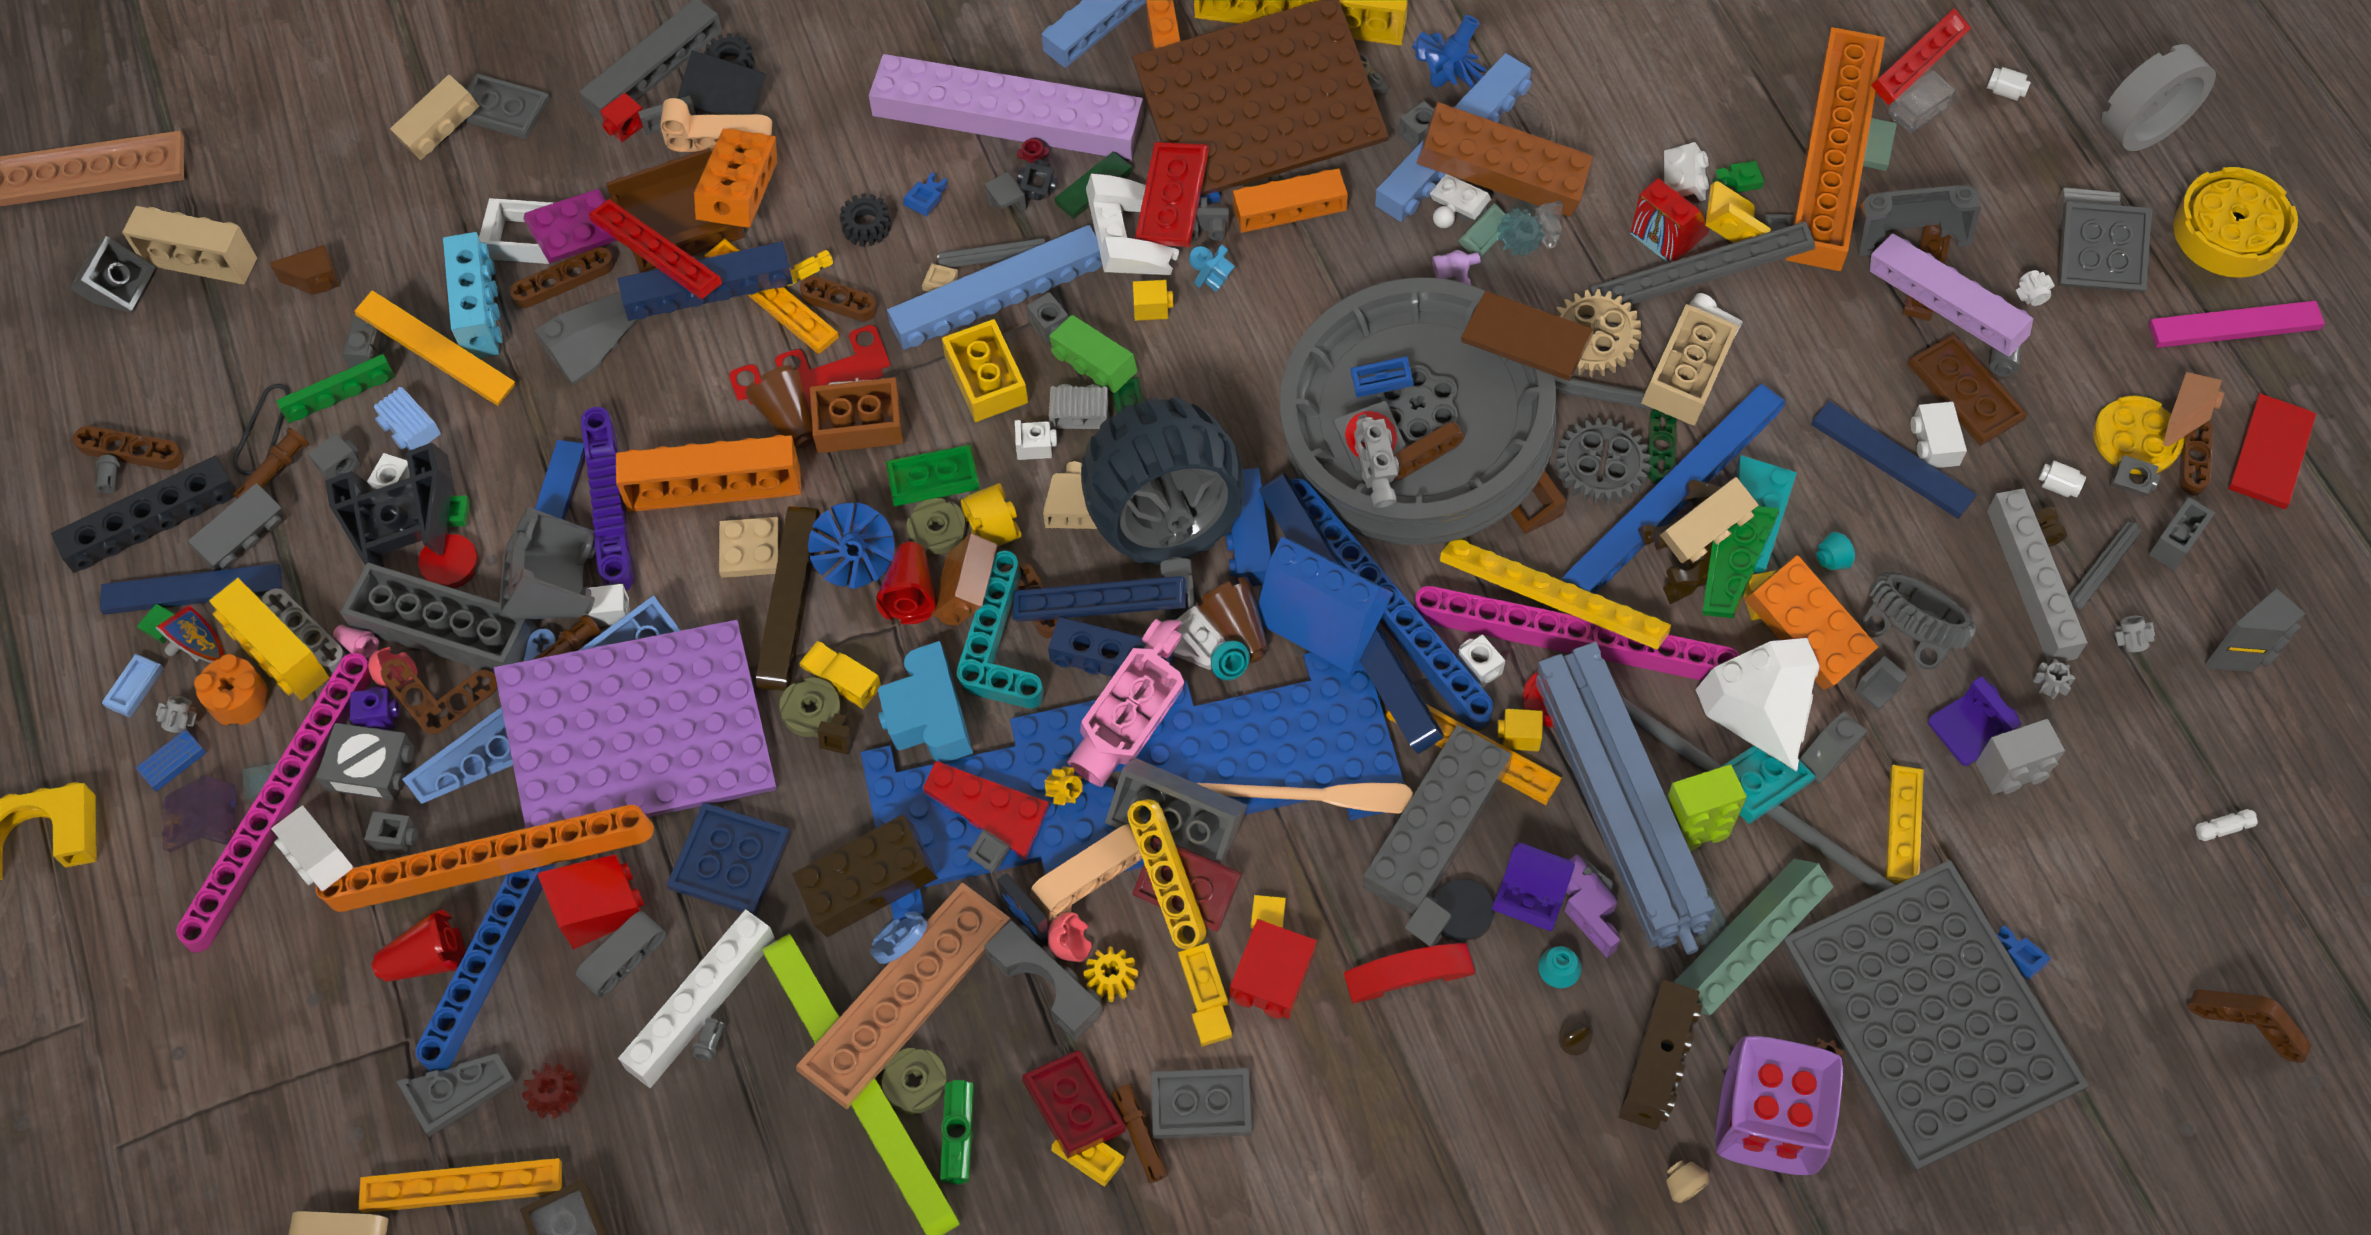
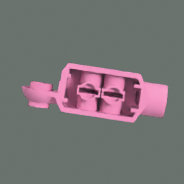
(1130, 706)

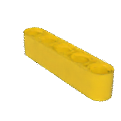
(1163, 889)

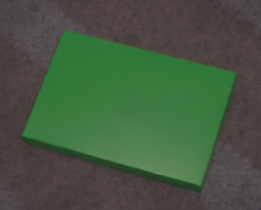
(932, 475)

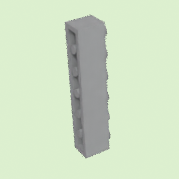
(2036, 576)

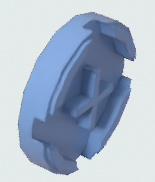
(898, 937)

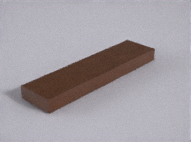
(1937, 246)

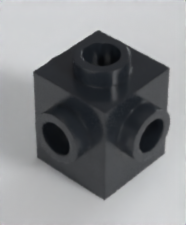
(1030, 172)

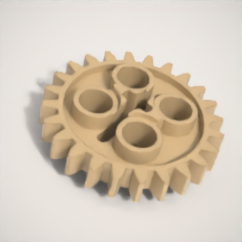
(1604, 311)

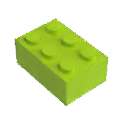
(1707, 805)

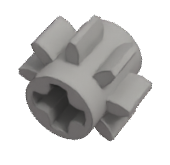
(2135, 633)
(2054, 679)
(176, 714)

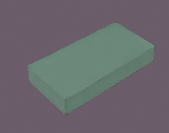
(1879, 144)
(1483, 231)

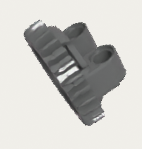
(1919, 616)

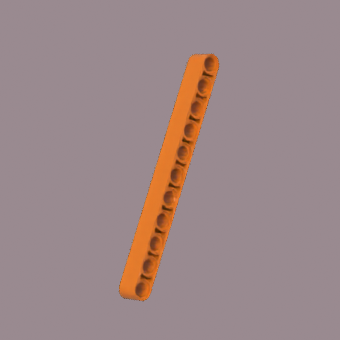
(488, 858)

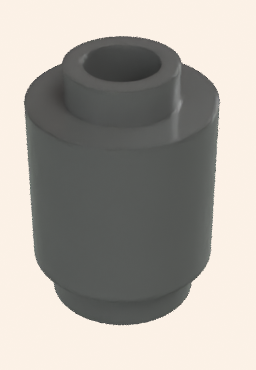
(2004, 365)

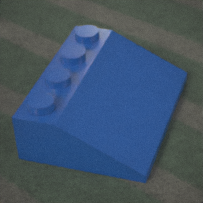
(1320, 604)

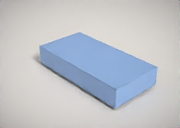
(132, 685)

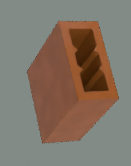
(964, 580)

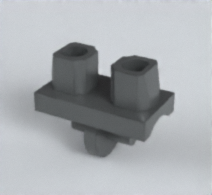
(1211, 219)

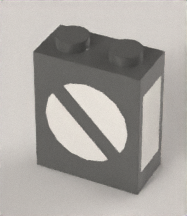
(365, 761)

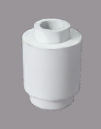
(2008, 83)
(2062, 479)

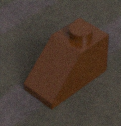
(307, 271)

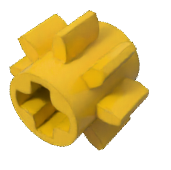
(1063, 785)

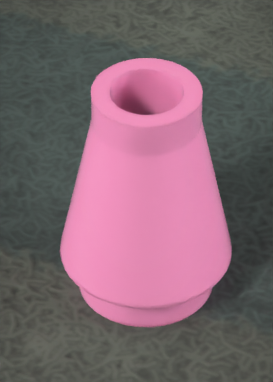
(356, 640)

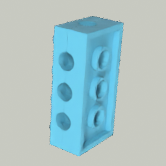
(472, 294)

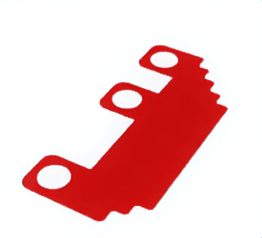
(864, 365)

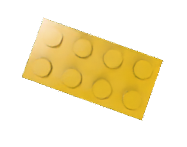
(268, 640)

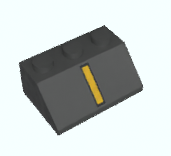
(2258, 635)

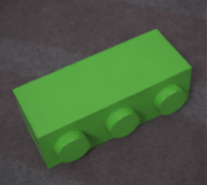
(1092, 354)

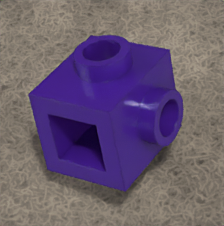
(374, 708)

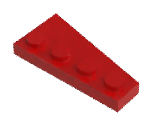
(989, 806)

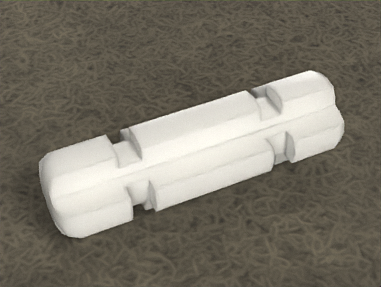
(2226, 825)

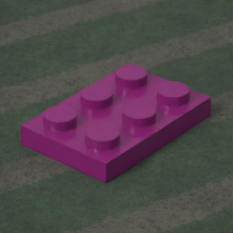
(566, 228)

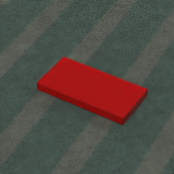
(1172, 193)
(2272, 451)

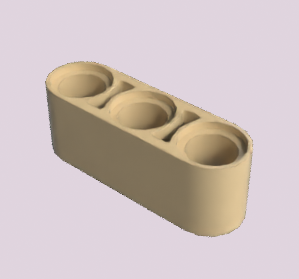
(337, 1224)

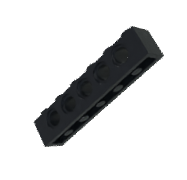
(144, 514)

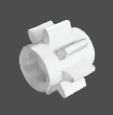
(2035, 288)

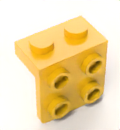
(1732, 215)

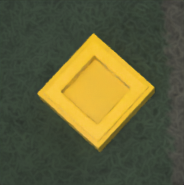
(1268, 910)
(1211, 1025)

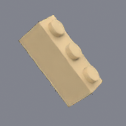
(434, 117)
(1710, 521)

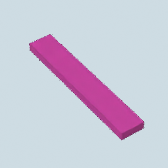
(2236, 324)

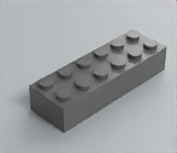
(435, 619)
(1437, 820)

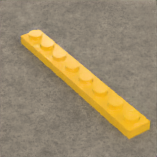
(1556, 593)

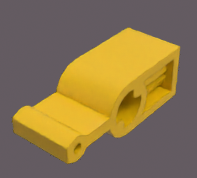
(845, 674)

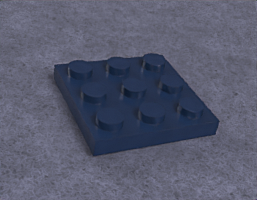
(728, 859)

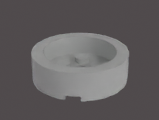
(2158, 97)

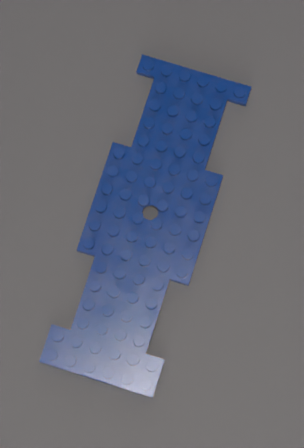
(1279, 737)

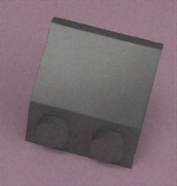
(112, 276)

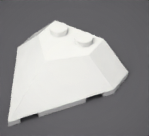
(1765, 696)

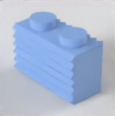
(406, 420)

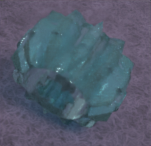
(1520, 232)

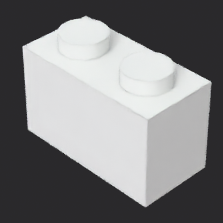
(1938, 435)

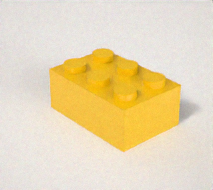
(985, 370)

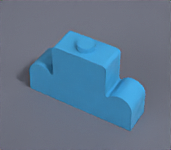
(925, 706)

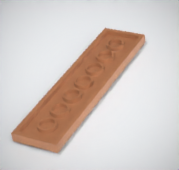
(91, 168)
(902, 997)

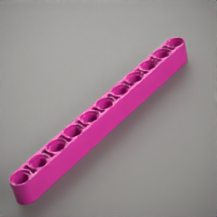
(1559, 638)
(263, 810)

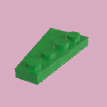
(1735, 561)

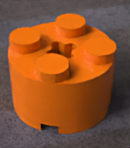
(231, 690)

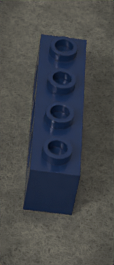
(1100, 641)

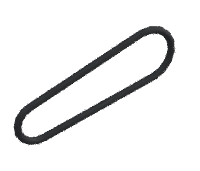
(277, 428)

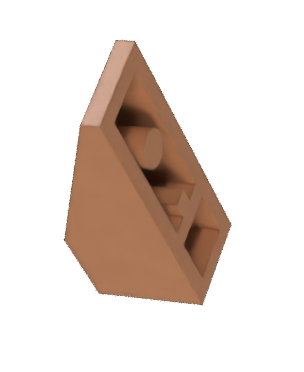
(2193, 406)

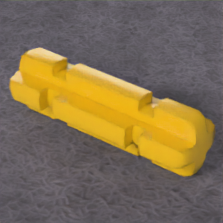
(810, 266)

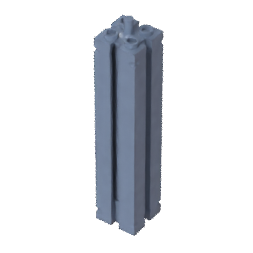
(1625, 798)

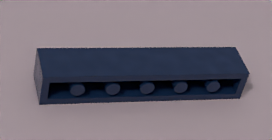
(740, 273)

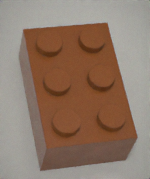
(856, 415)

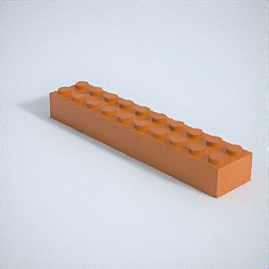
(1837, 145)

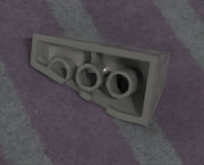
(584, 336)

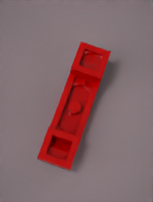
(1408, 969)

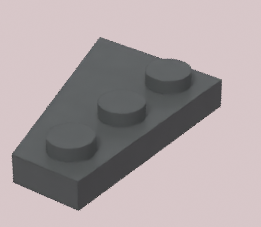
(454, 1092)

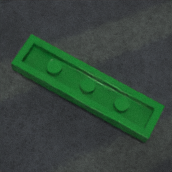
(335, 388)

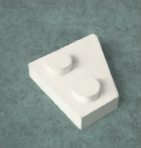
(1197, 639)

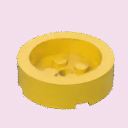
(2230, 247)

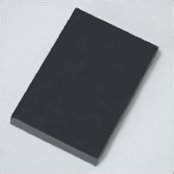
(721, 85)

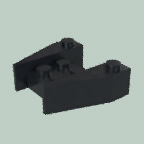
(398, 512)

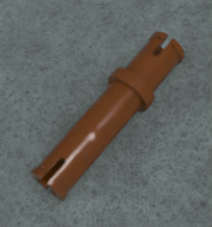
(1142, 1140)

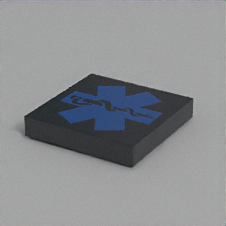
(1023, 908)

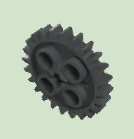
(1575, 456)

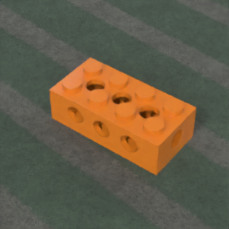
(735, 178)

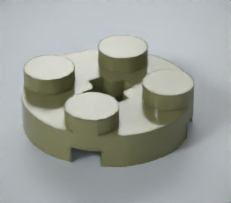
(936, 511)
(803, 694)
(912, 1099)

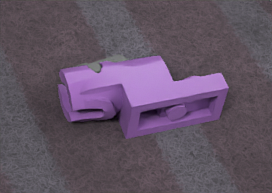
(1592, 905)

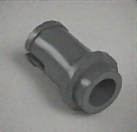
(106, 476)
(708, 1040)

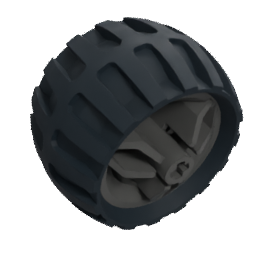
(1162, 480)

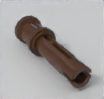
(280, 456)
(572, 639)

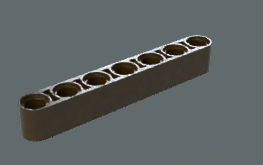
(787, 601)

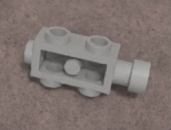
(1378, 458)

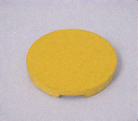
(2135, 429)

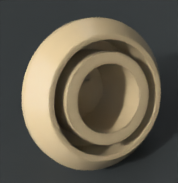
(1686, 1180)

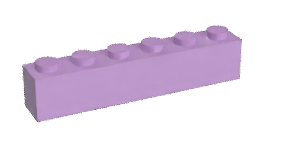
(1951, 294)

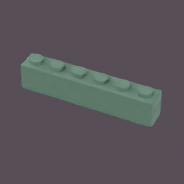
(1755, 933)

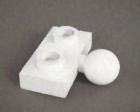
(1458, 197)

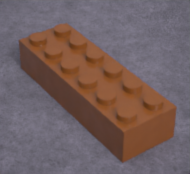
(1504, 159)

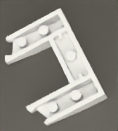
(1118, 253)

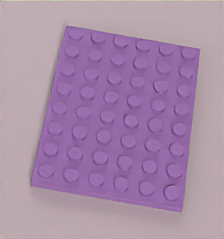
(635, 725)

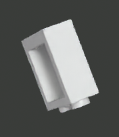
(509, 210)

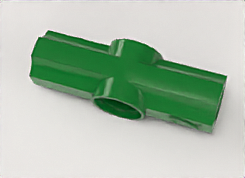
(957, 1151)

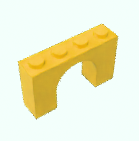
(72, 816)

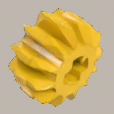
(1108, 964)

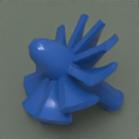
(1450, 57)
(851, 544)

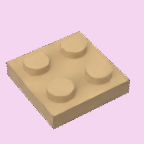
(748, 547)

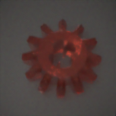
(541, 1100)

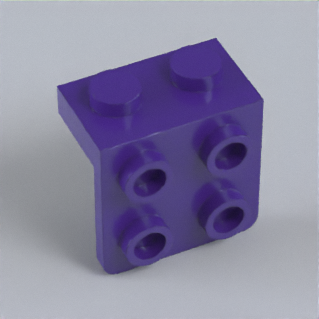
(1973, 720)
(1534, 886)

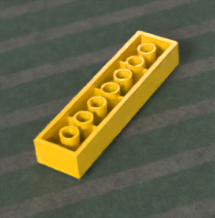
(1367, 19)

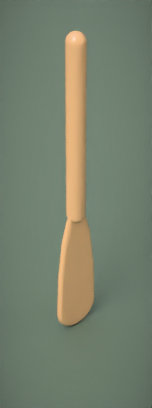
(1360, 796)

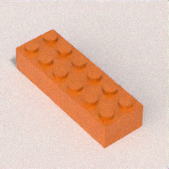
(708, 473)

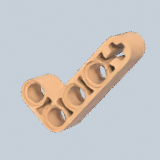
(699, 132)
(1085, 872)

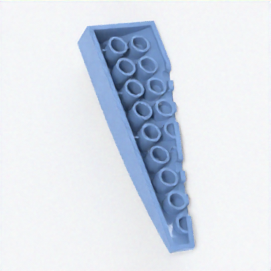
(486, 745)

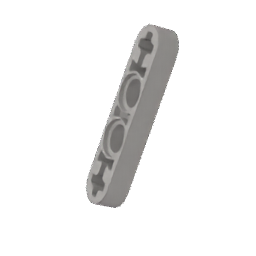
(305, 628)

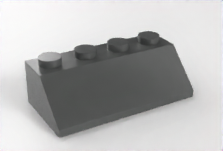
(1195, 815)

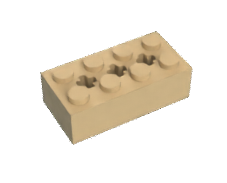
(190, 244)
(1690, 364)

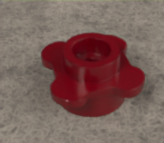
(1032, 146)

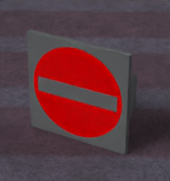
(1347, 425)

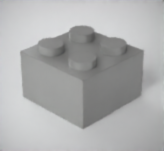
(2020, 757)

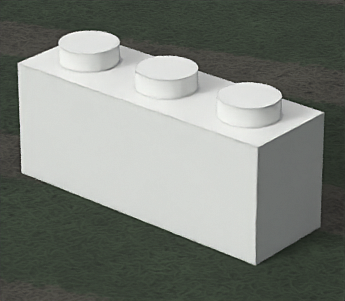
(310, 849)

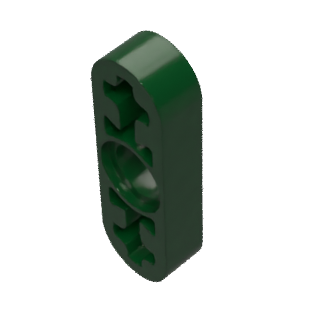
(1668, 436)

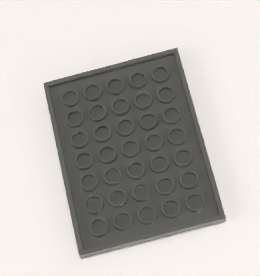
(1933, 1015)

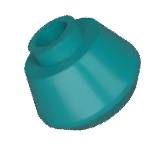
(1836, 552)
(1229, 660)
(1559, 967)

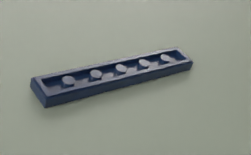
(1894, 460)
(185, 588)
(1099, 599)

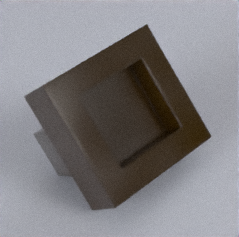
(835, 735)

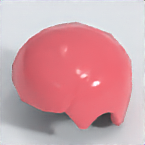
(380, 657)
(1067, 937)

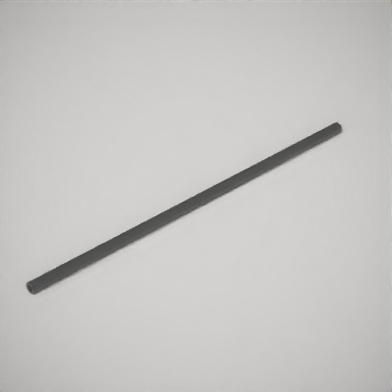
(1778, 813)

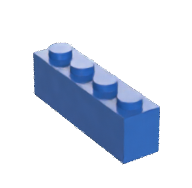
(1249, 534)

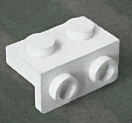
(1686, 170)

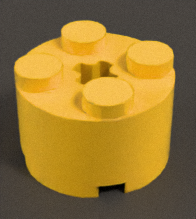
(991, 515)

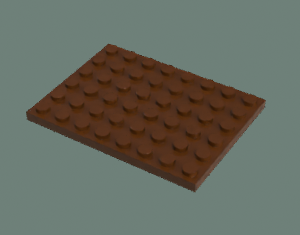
(1264, 94)

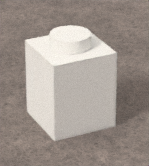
(609, 605)

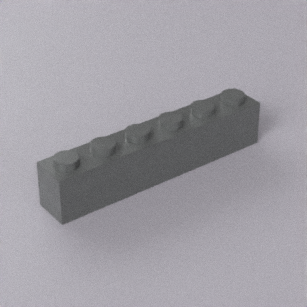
(653, 57)

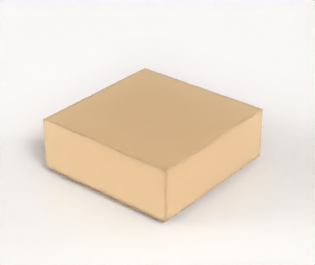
(938, 276)

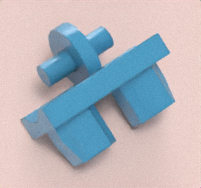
(1212, 269)

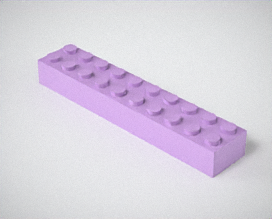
(1006, 106)

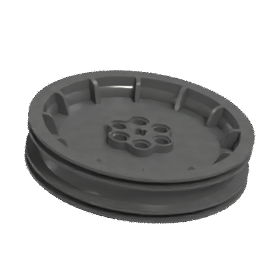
(1493, 400)

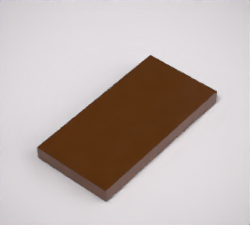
(1527, 335)
(1960, 378)

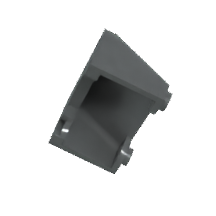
(1950, 207)
(545, 569)

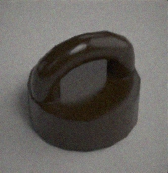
(1575, 1038)

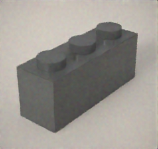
(236, 528)

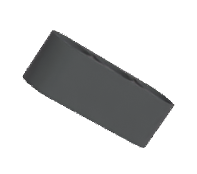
(620, 954)

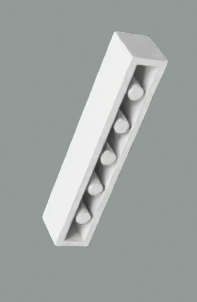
(697, 999)

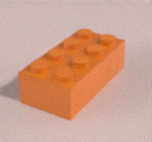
(1801, 606)

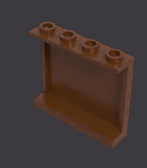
(666, 203)

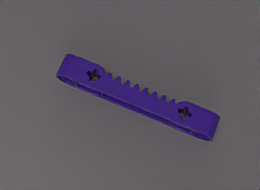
(607, 503)

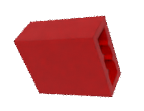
(1272, 969)

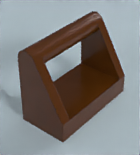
(1550, 499)

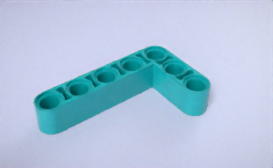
(991, 637)

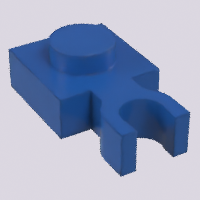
(926, 196)
(2024, 953)

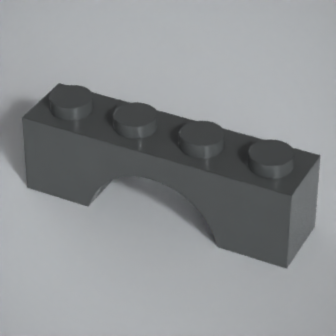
(1016, 953)

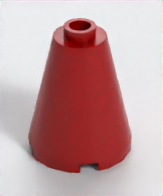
(907, 586)
(422, 950)

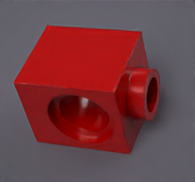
(621, 117)

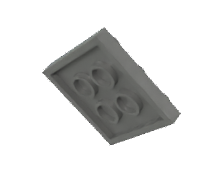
(2105, 247)

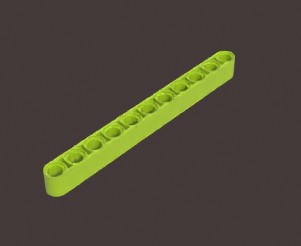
(872, 1105)

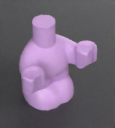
(1454, 264)

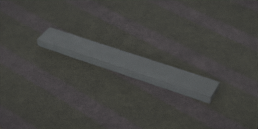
(1709, 265)

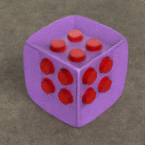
(1779, 1105)

